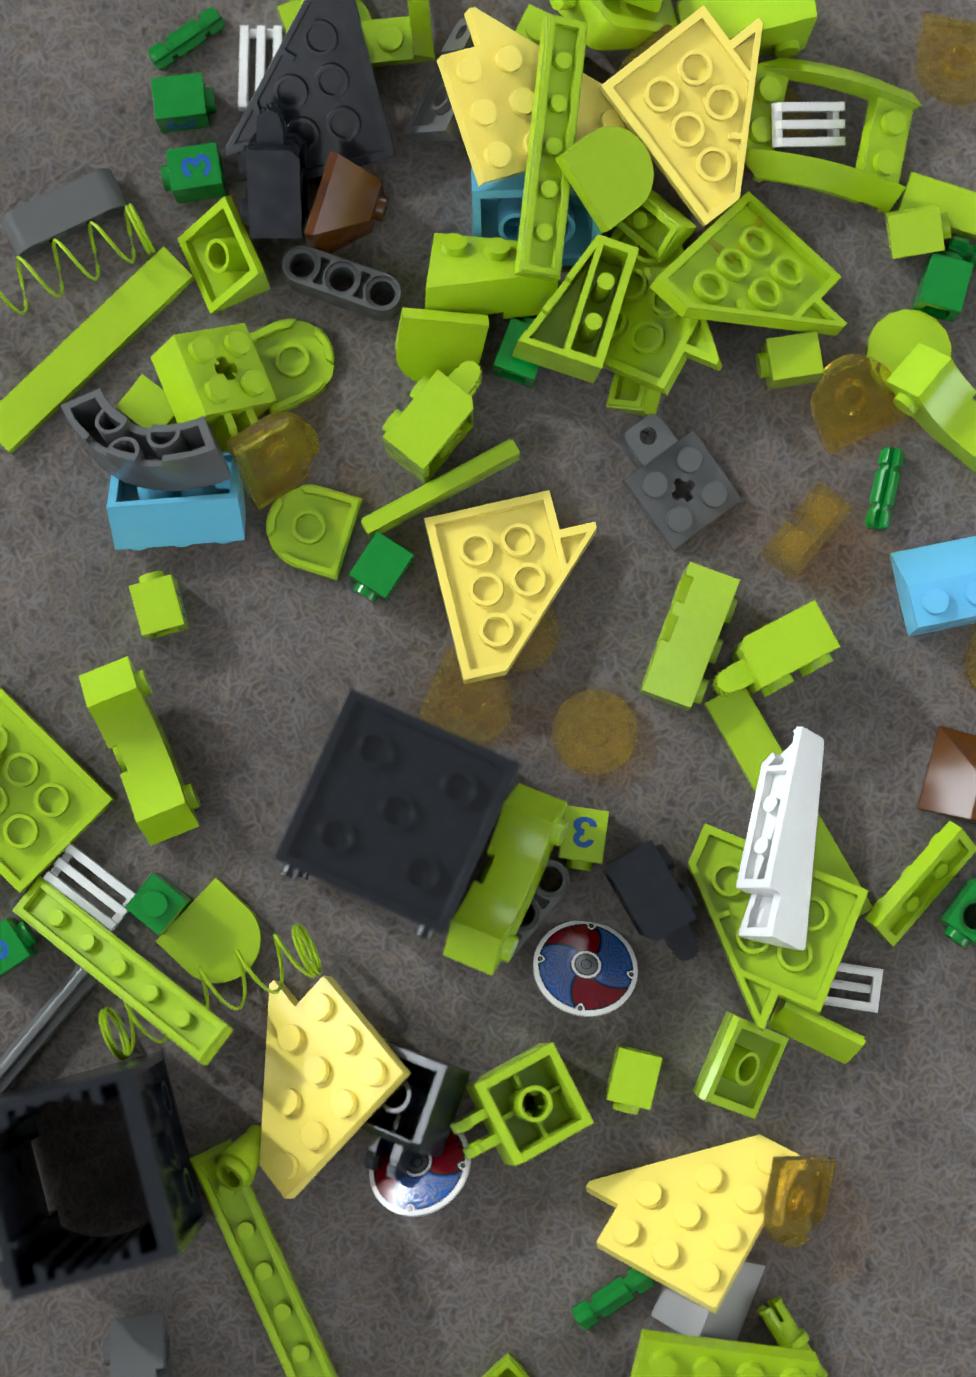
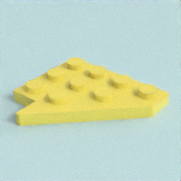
(693, 108)
(500, 575)
(320, 1081)

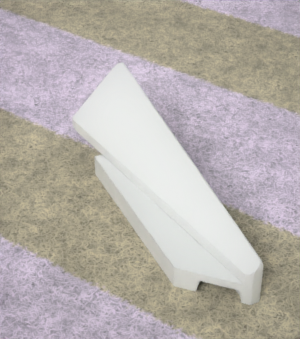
(782, 844)

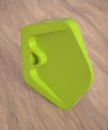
(615, 22)

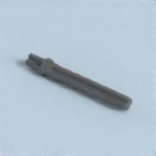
(44, 1026)

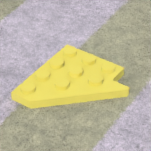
(494, 97)
(690, 1216)

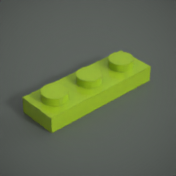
(921, 883)

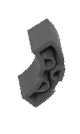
(153, 457)
(139, 1346)

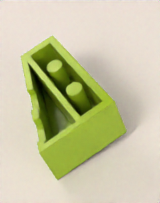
(785, 22)
(479, 278)
(581, 315)
(690, 637)

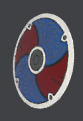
(585, 968)
(429, 1180)

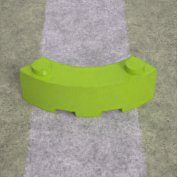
(938, 399)
(131, 727)
(496, 905)

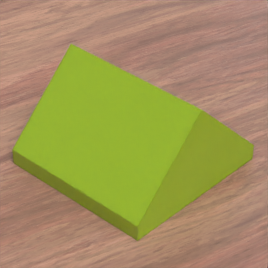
(223, 257)
(740, 1065)

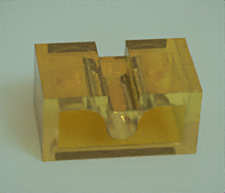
(818, 519)

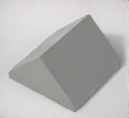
(696, 1320)

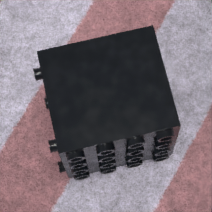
(396, 812)
(33, 1244)

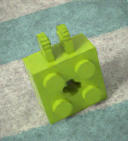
(214, 377)
(433, 421)
(776, 651)
(499, 1100)

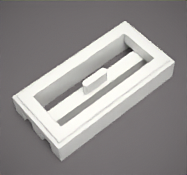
(260, 35)
(832, 124)
(62, 864)
(873, 989)

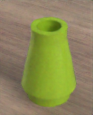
(239, 1162)

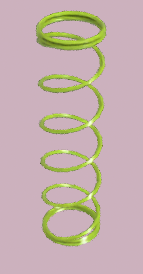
(129, 212)
(312, 965)

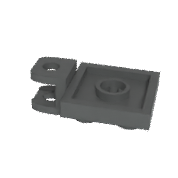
(434, 115)
(660, 466)

